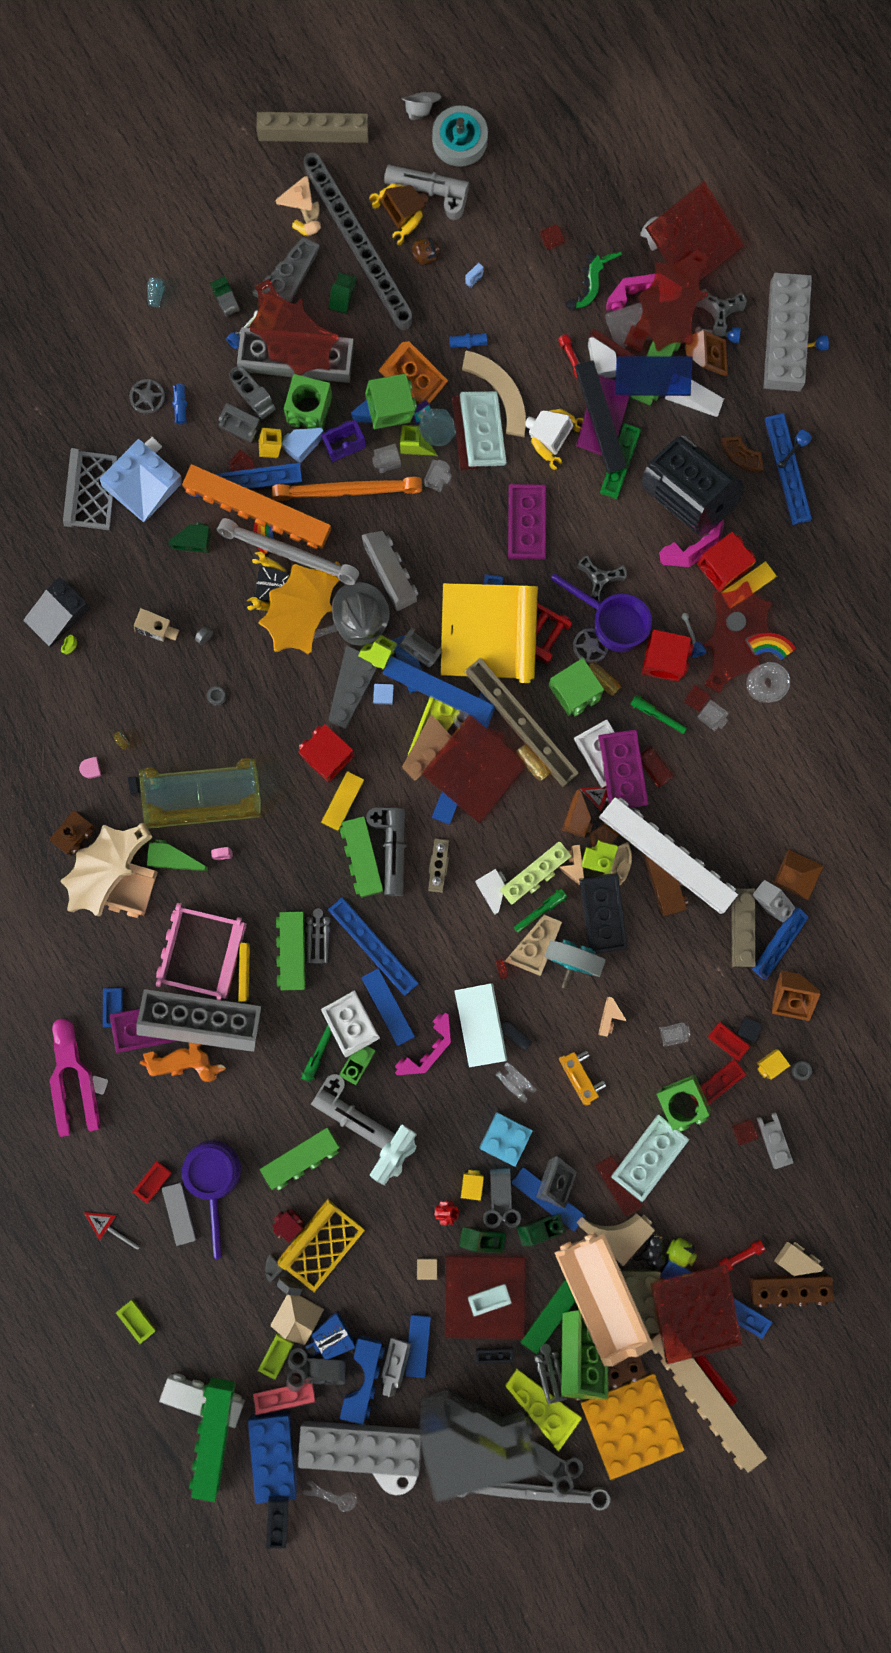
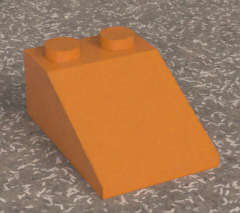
(424, 377)

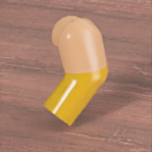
(308, 228)

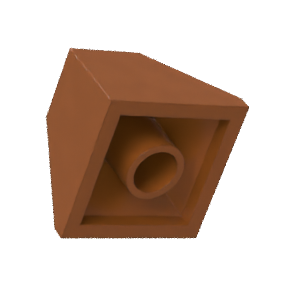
(708, 352)
(578, 817)
(798, 875)
(794, 996)

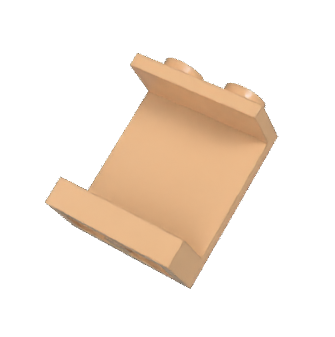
(133, 892)

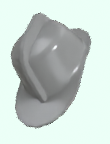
(420, 104)

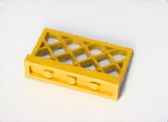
(305, 1238)

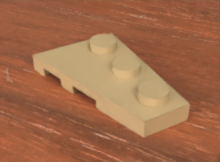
(532, 949)

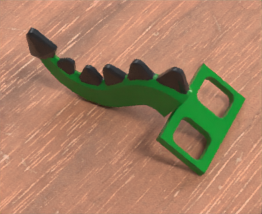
(591, 281)

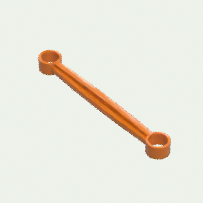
(285, 492)

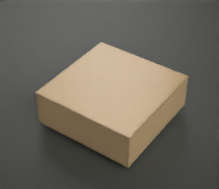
(426, 1268)

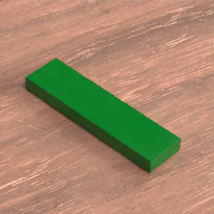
(627, 440)
(549, 1318)

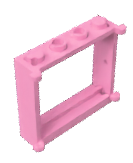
(230, 958)

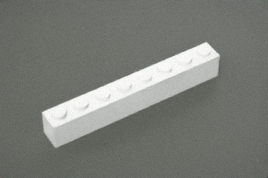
(669, 856)

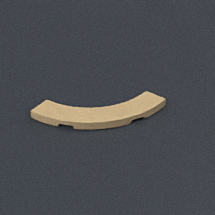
(503, 386)

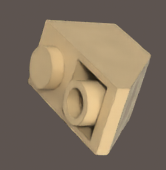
(796, 1262)

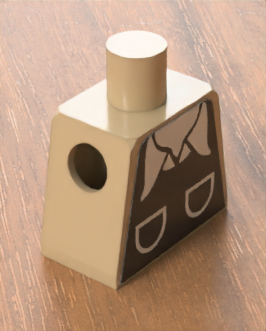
(146, 624)

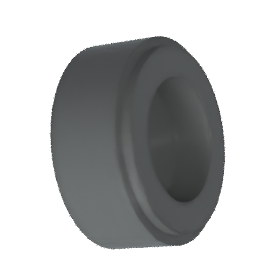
(736, 621)
(203, 635)
(216, 695)
(801, 1070)

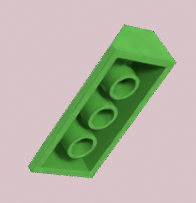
(582, 1367)

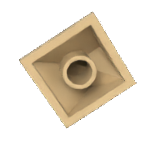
(296, 1318)

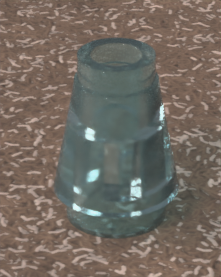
(155, 290)

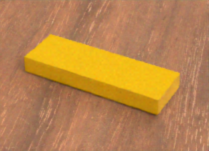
(756, 578)
(342, 801)
(244, 971)

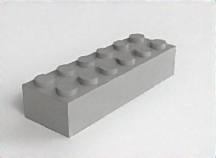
(787, 332)
(255, 358)
(198, 1020)
(360, 1448)

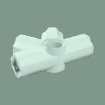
(394, 1154)

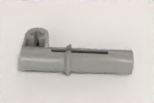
(432, 184)
(328, 1103)

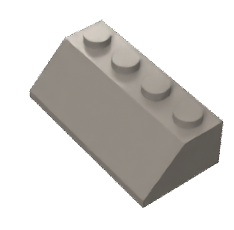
(389, 569)

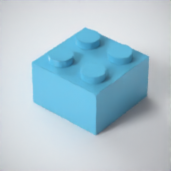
(505, 1139)

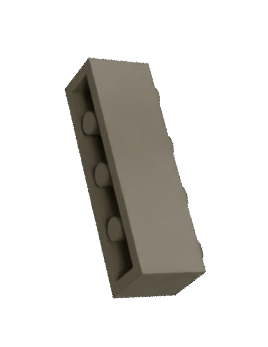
(743, 929)

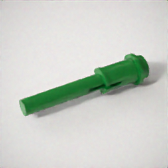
(649, 709)
(548, 904)
(314, 1062)

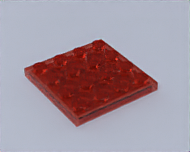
(694, 224)
(473, 768)
(477, 1274)
(696, 1314)

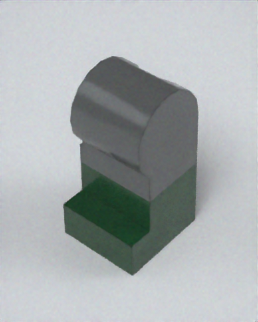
(224, 296)

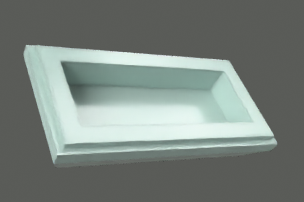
(489, 1300)

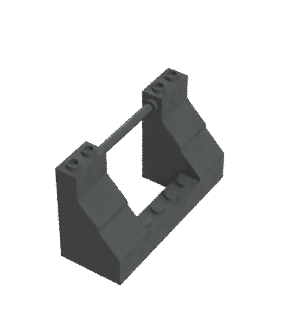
(471, 1447)

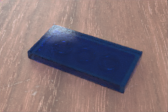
(653, 376)

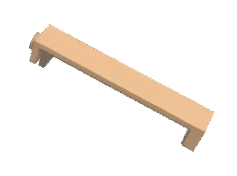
(603, 1299)

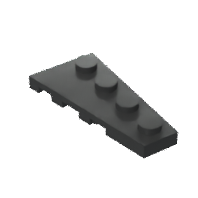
(291, 272)
(351, 685)

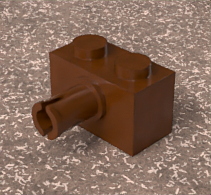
(72, 833)

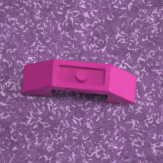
(628, 285)
(674, 556)
(409, 1067)

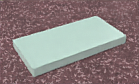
(483, 428)
(481, 1025)
(649, 1158)

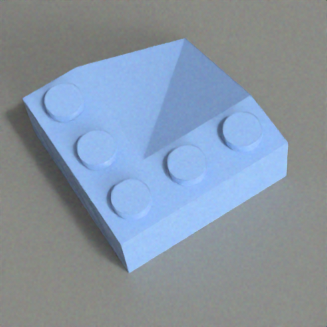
(141, 480)

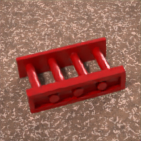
(543, 653)

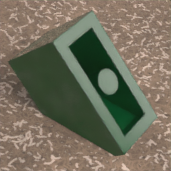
(192, 538)
(482, 1240)

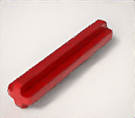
(716, 1380)

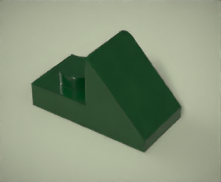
(342, 293)

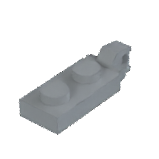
(394, 1365)

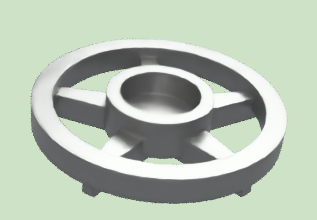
(147, 396)
(589, 646)

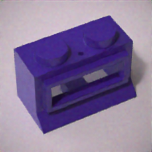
(343, 431)

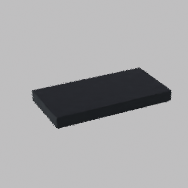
(603, 913)

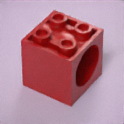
(726, 561)
(667, 655)
(326, 752)

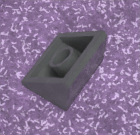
(556, 1182)

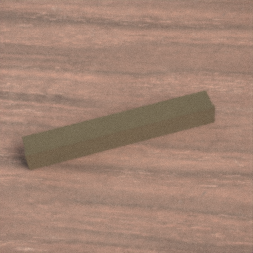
(521, 722)

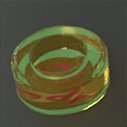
(121, 740)

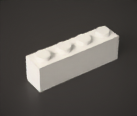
(189, 1397)

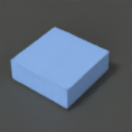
(474, 275)
(383, 694)

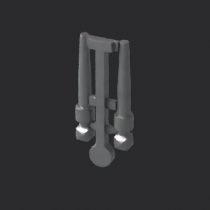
(317, 913)
(545, 1350)

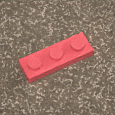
(283, 1399)

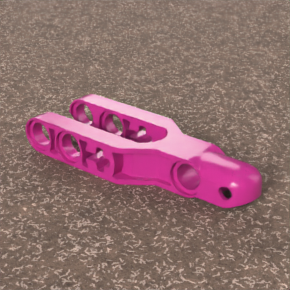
(68, 1056)

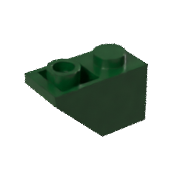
(540, 1230)

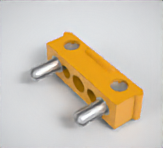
(579, 1078)

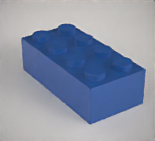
(272, 1456)

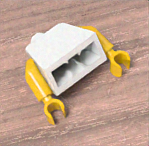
(550, 432)

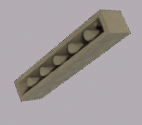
(312, 127)

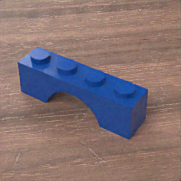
(355, 1404)

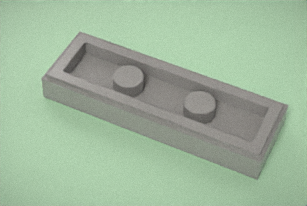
(179, 1214)

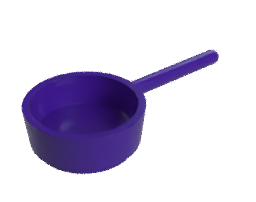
(620, 620)
(211, 1173)

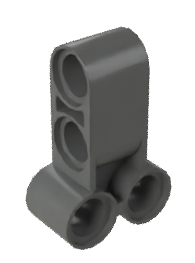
(258, 399)
(501, 1198)
(315, 1371)
(556, 1469)

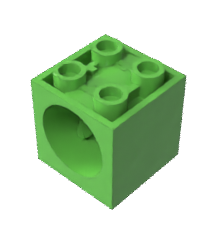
(302, 388)
(390, 401)
(576, 688)
(690, 1086)

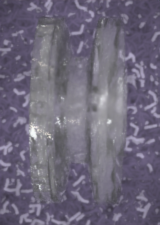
(779, 682)
(515, 1082)

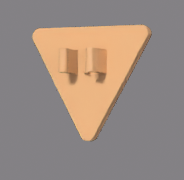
(297, 196)

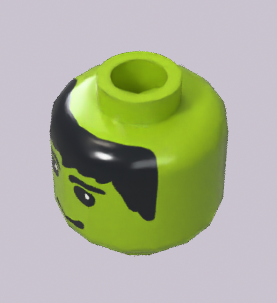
(681, 1252)

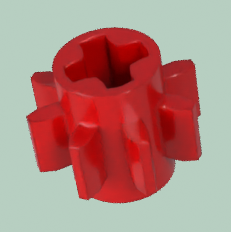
(446, 1212)

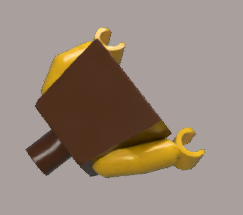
(403, 206)

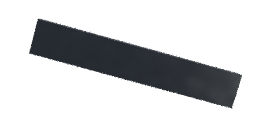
(600, 417)

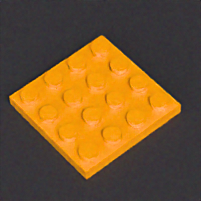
(632, 1426)

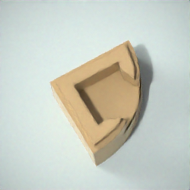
(311, 215)

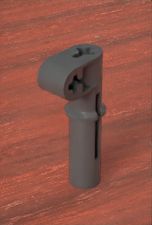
(394, 825)

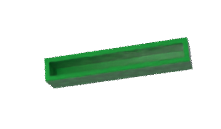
(213, 1439)

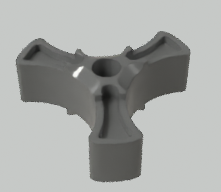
(721, 309)
(599, 577)

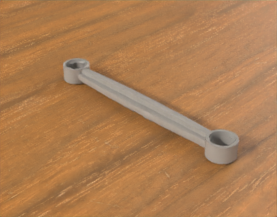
(345, 573)
(544, 1493)

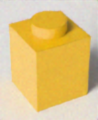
(270, 443)
(772, 1064)
(472, 1185)

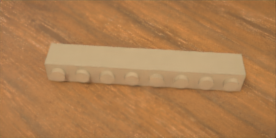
(714, 1408)

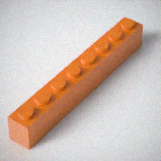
(256, 506)

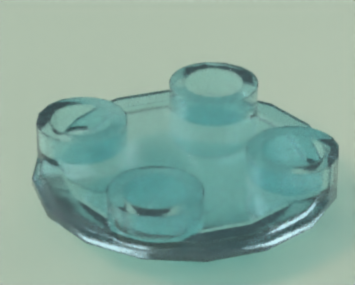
(437, 427)

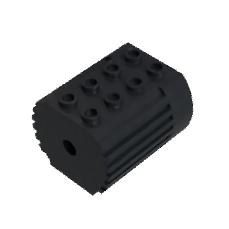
(692, 485)

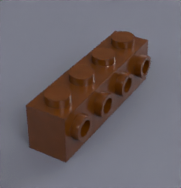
(791, 1289)
(626, 1370)

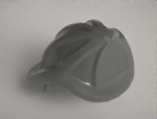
(360, 613)

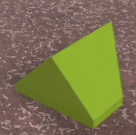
(413, 442)

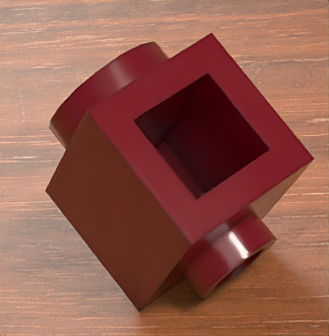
(287, 1225)

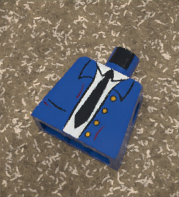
(331, 1338)

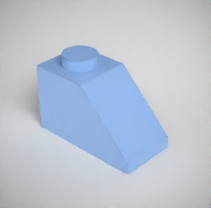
(301, 442)

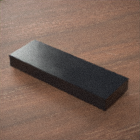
(277, 1522)

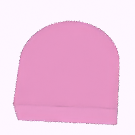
(90, 768)
(221, 853)

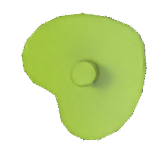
(69, 644)

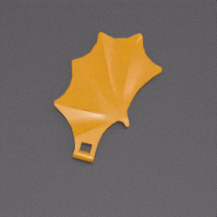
(299, 608)

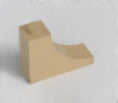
(622, 1238)

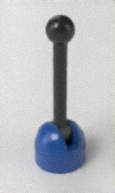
(801, 440)

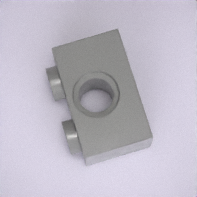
(774, 901)

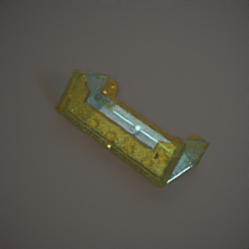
(200, 795)

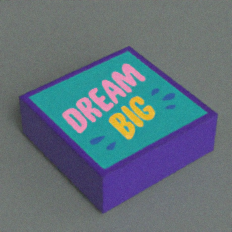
(421, 409)

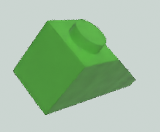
(166, 856)

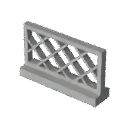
(73, 492)

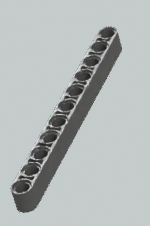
(356, 232)

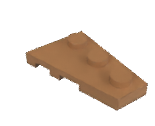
(425, 748)

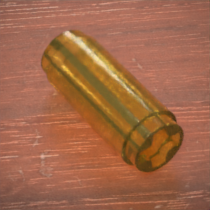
(608, 683)
(532, 762)

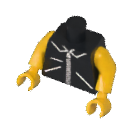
(270, 577)

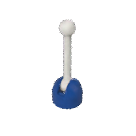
(234, 338)

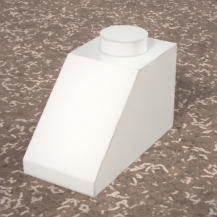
(603, 358)
(490, 888)

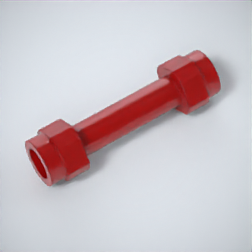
(565, 343)
(756, 1248)

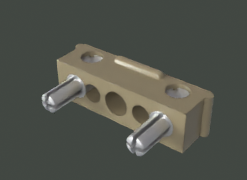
(436, 883)

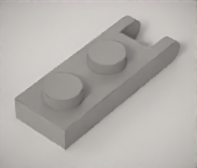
(775, 1142)

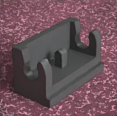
(239, 423)
(420, 648)

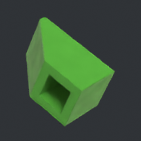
(357, 1064)

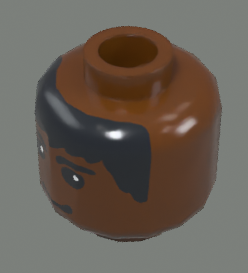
(425, 251)

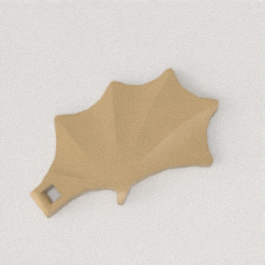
(102, 867)

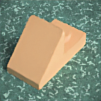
(574, 871)
(611, 1011)

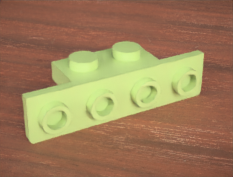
(539, 870)

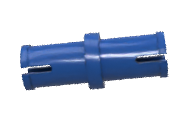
(468, 340)
(179, 404)

